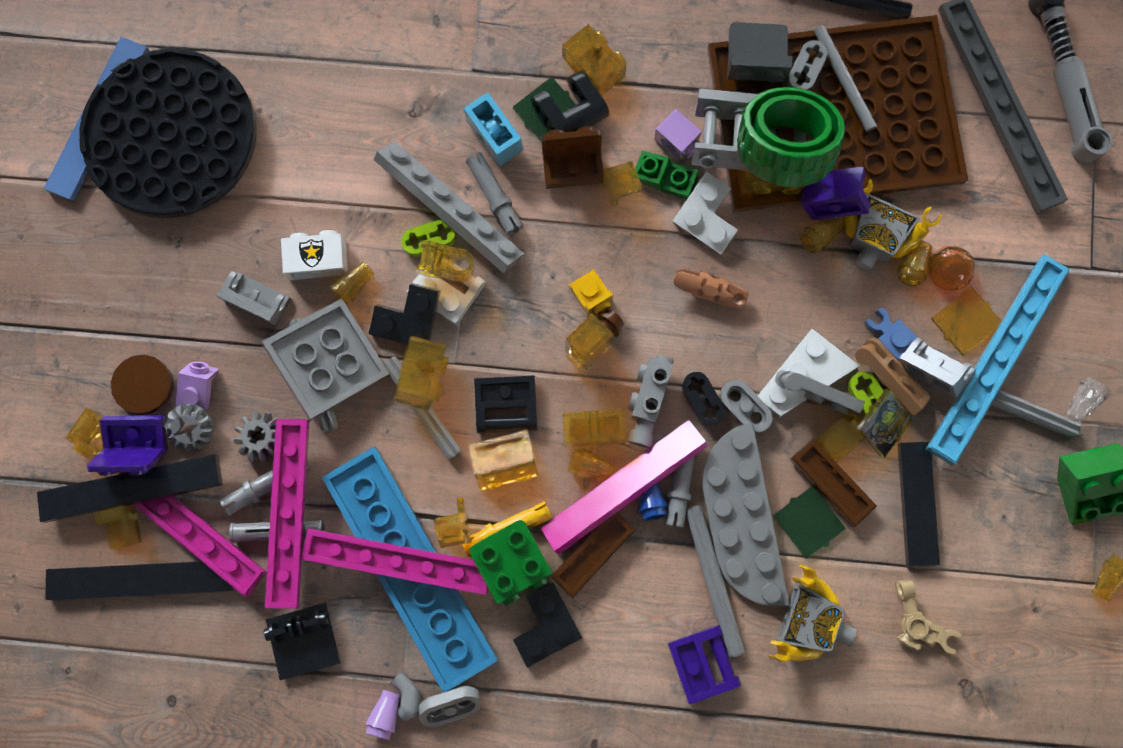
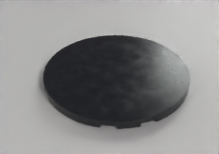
(168, 133)

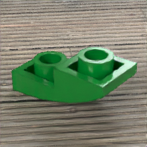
(666, 176)

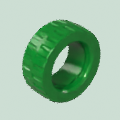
(785, 161)

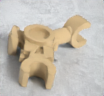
(917, 626)

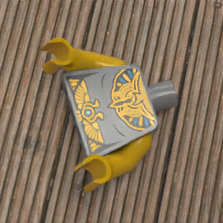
(885, 231)
(811, 621)

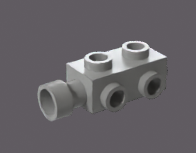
(652, 393)

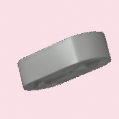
(811, 70)

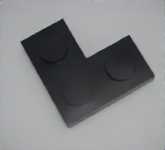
(415, 319)
(555, 628)

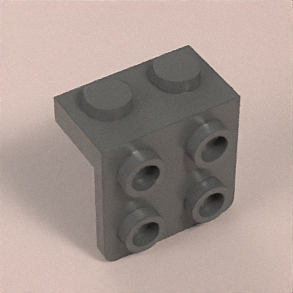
(758, 52)

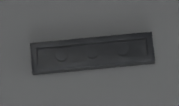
(918, 504)

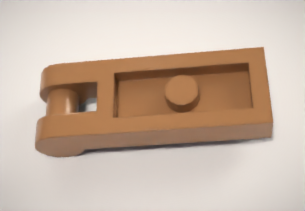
(893, 375)

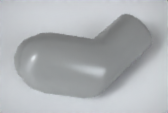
(410, 696)

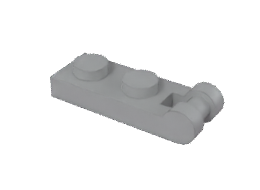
(818, 391)

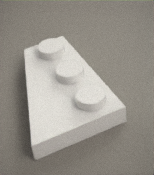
(814, 359)

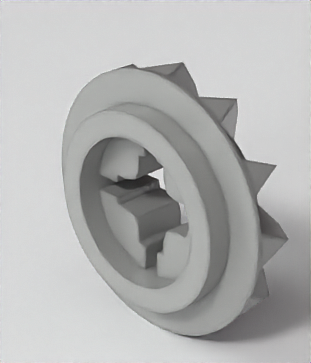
(191, 415)

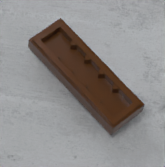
(833, 482)
(592, 554)

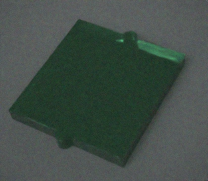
(527, 113)
(809, 522)

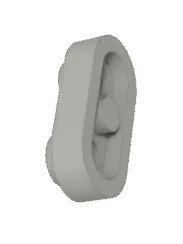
(747, 405)
(449, 706)

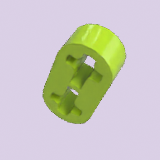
(427, 231)
(874, 389)

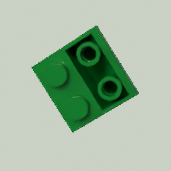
(1092, 483)

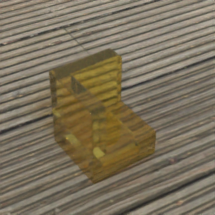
(621, 181)
(120, 525)
(453, 529)

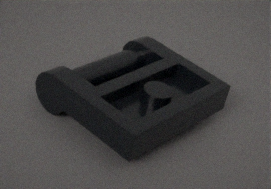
(503, 394)

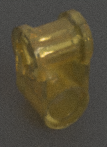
(442, 261)

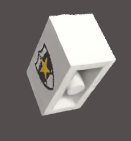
(314, 255)

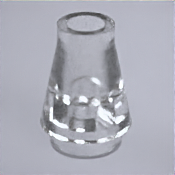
(1087, 398)

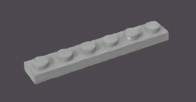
(448, 206)

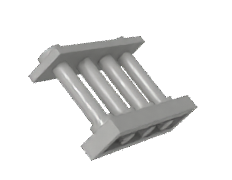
(729, 106)

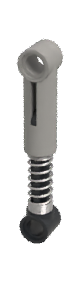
(1073, 85)

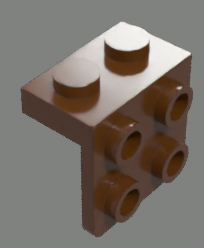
(572, 158)

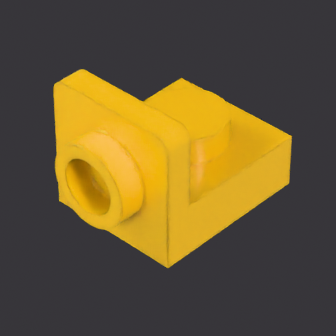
(591, 293)

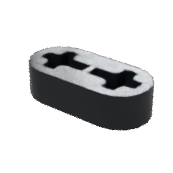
(696, 402)

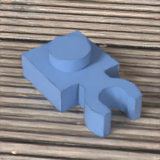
(895, 336)

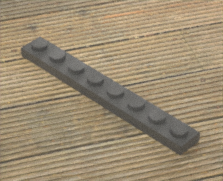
(1002, 105)

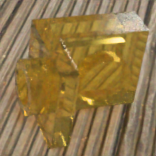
(84, 431)

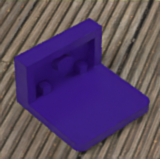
(130, 444)

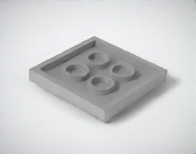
(325, 359)

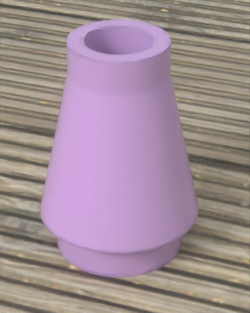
(383, 716)

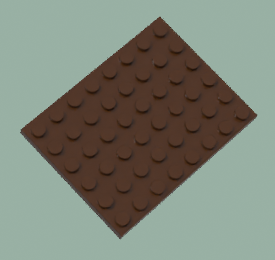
(906, 90)

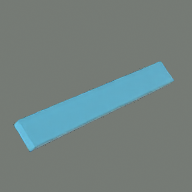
(997, 360)

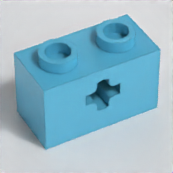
(493, 129)

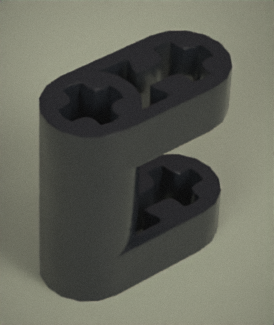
(588, 111)

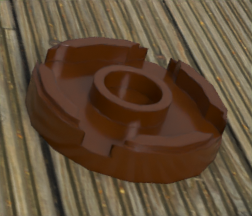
(142, 384)

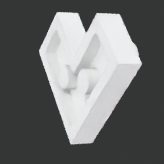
(698, 214)

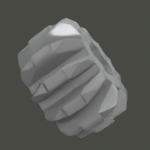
(252, 446)

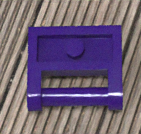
(694, 667)

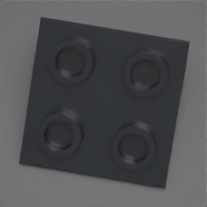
(302, 641)

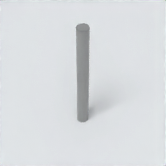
(846, 79)

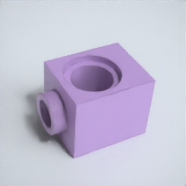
(677, 135)

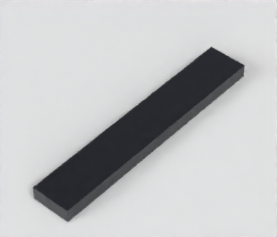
(129, 489)
(132, 580)

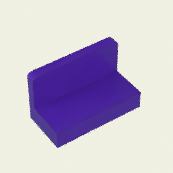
(837, 195)

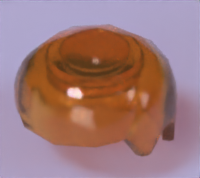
(951, 268)

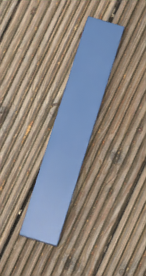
(70, 168)

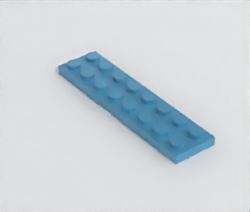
(432, 613)

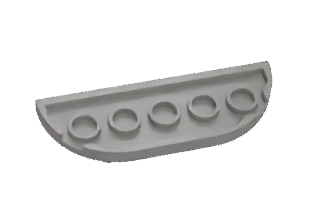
(742, 518)

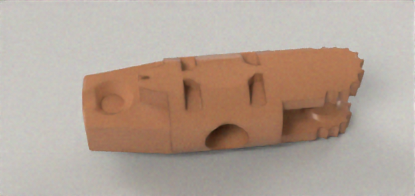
(711, 288)

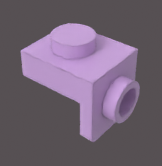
(195, 384)

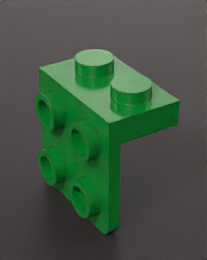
(510, 562)

